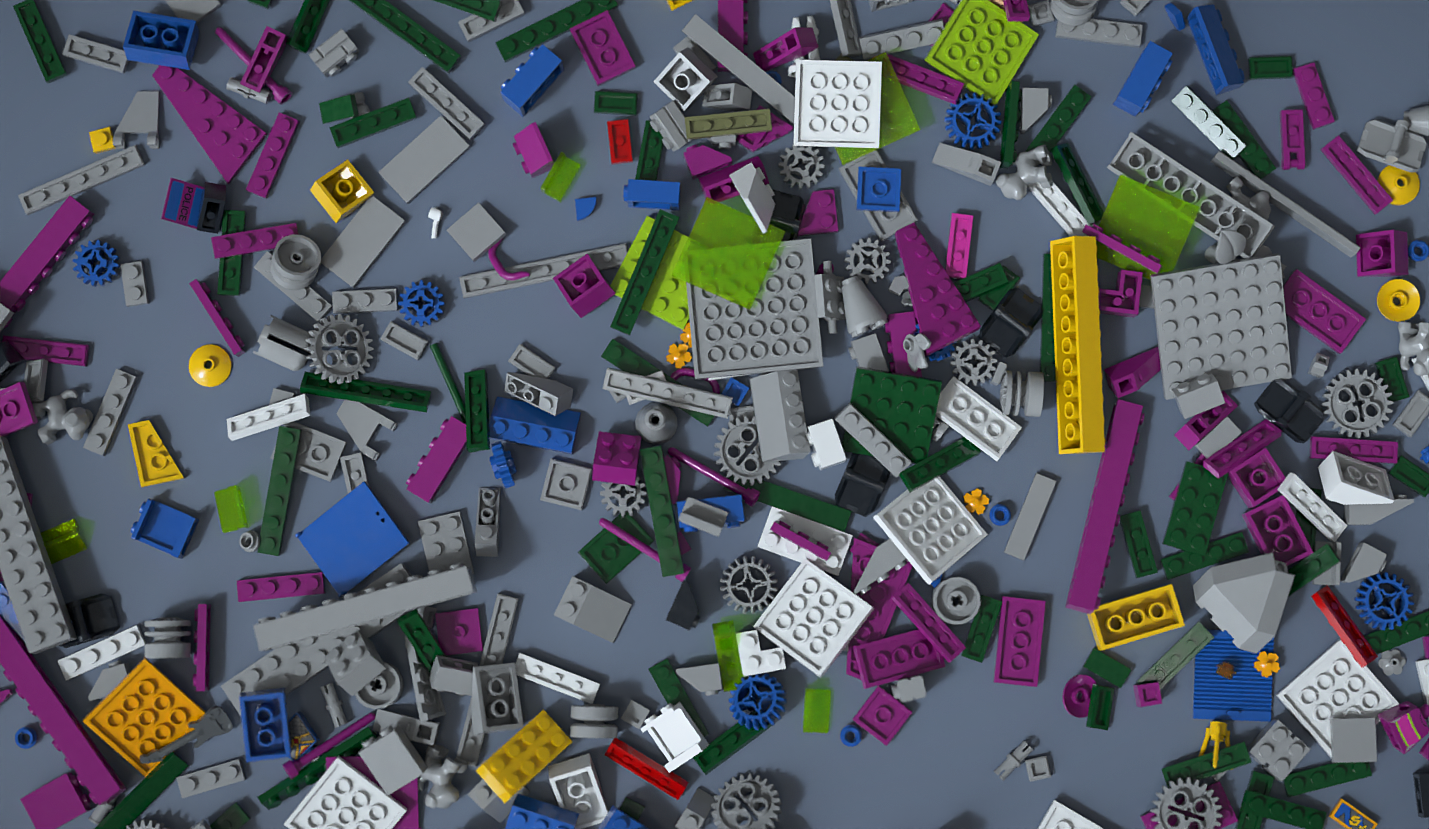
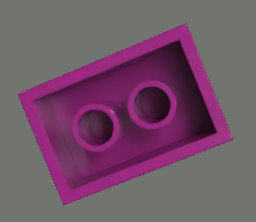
(1277, 531)

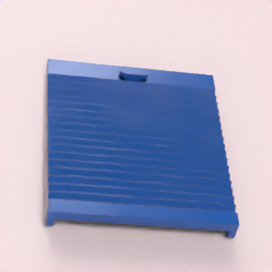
(352, 539)
(1245, 696)

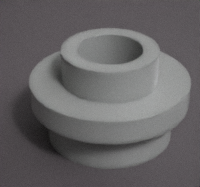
(250, 541)

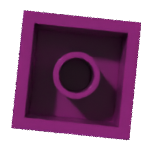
(616, 458)
(1256, 478)

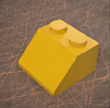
(341, 191)

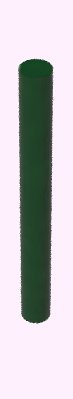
(449, 380)

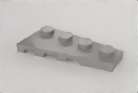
(428, 699)

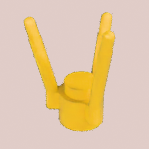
(1218, 732)

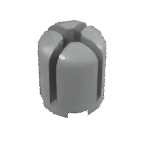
(279, 353)

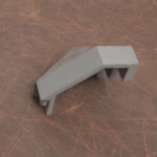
(1246, 598)

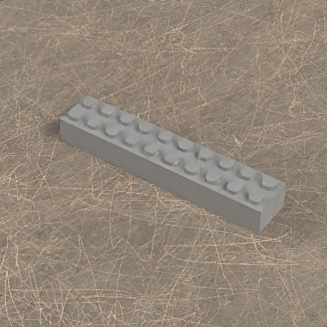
(27, 565)
(365, 608)
(301, 661)

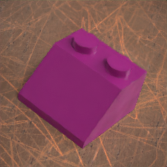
(534, 151)
(1382, 254)
(584, 286)

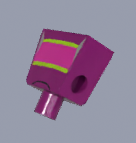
(1405, 725)

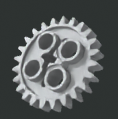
(338, 329)
(1338, 408)
(734, 438)
(1192, 794)
(762, 795)

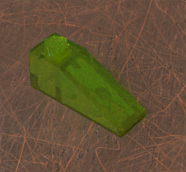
(727, 654)

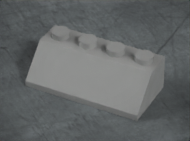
(780, 416)

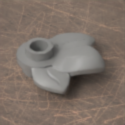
(915, 347)

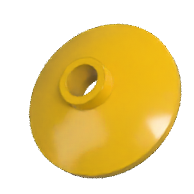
(1400, 194)
(1408, 298)
(220, 367)

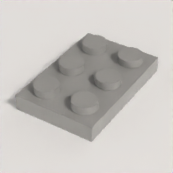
(317, 452)
(445, 542)

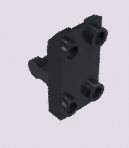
(787, 214)
(1010, 322)
(1290, 410)
(861, 484)
(92, 618)

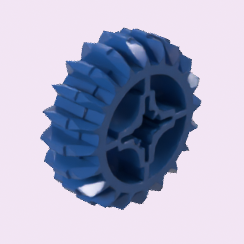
(963, 117)
(1379, 594)
(740, 704)

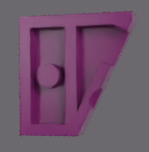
(756, 141)

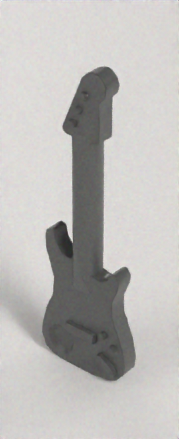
(212, 723)

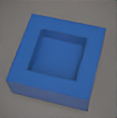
(736, 390)

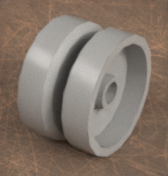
(1073, 11)
(295, 262)
(968, 600)
(390, 692)
(594, 721)

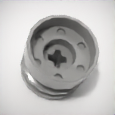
(1022, 393)
(167, 638)

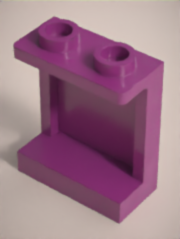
(56, 802)

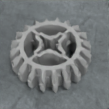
(765, 582)

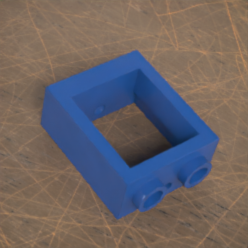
(652, 194)

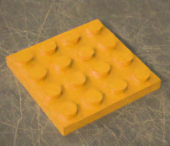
(143, 715)

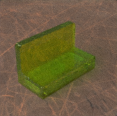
(560, 177)
(231, 509)
(63, 541)
(816, 710)

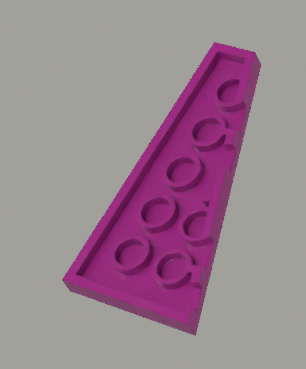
(218, 128)
(934, 298)
(878, 597)

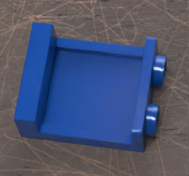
(164, 528)

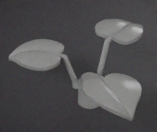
(1229, 246)

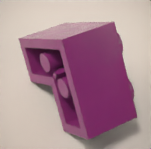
(1126, 297)

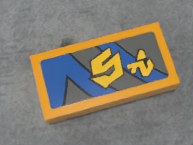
(1350, 817)

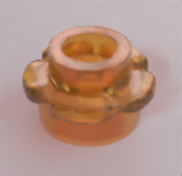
(1225, 670)

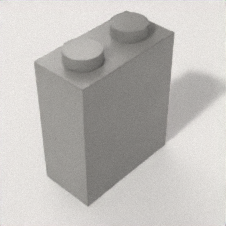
(392, 759)

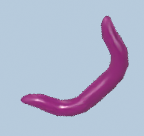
(500, 268)
(690, 372)

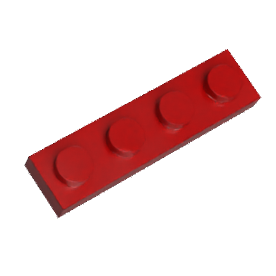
(1344, 626)
(646, 768)

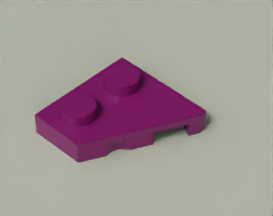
(820, 214)

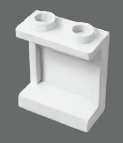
(675, 735)

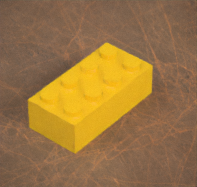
(1135, 617)
(524, 756)

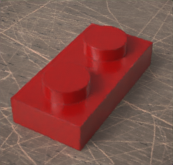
(619, 141)

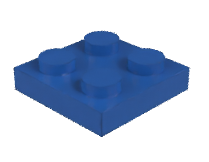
(878, 189)

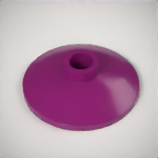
(1078, 705)

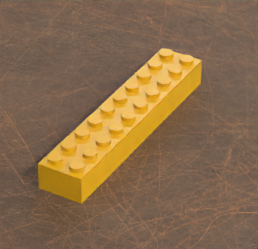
(1077, 345)

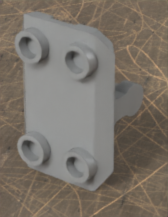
(1392, 144)

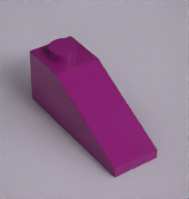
(786, 48)
(264, 59)
(1204, 422)

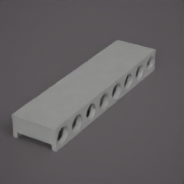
(1218, 210)

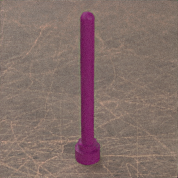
(280, 93)
(749, 495)
(638, 544)
(294, 766)

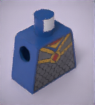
(302, 736)

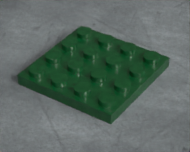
(898, 407)

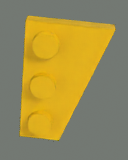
(151, 456)

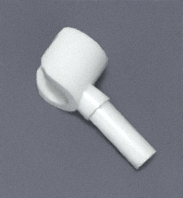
(436, 215)

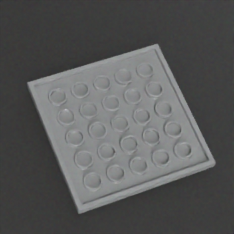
(1222, 323)
(773, 335)

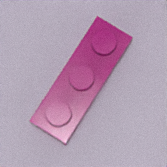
(958, 245)

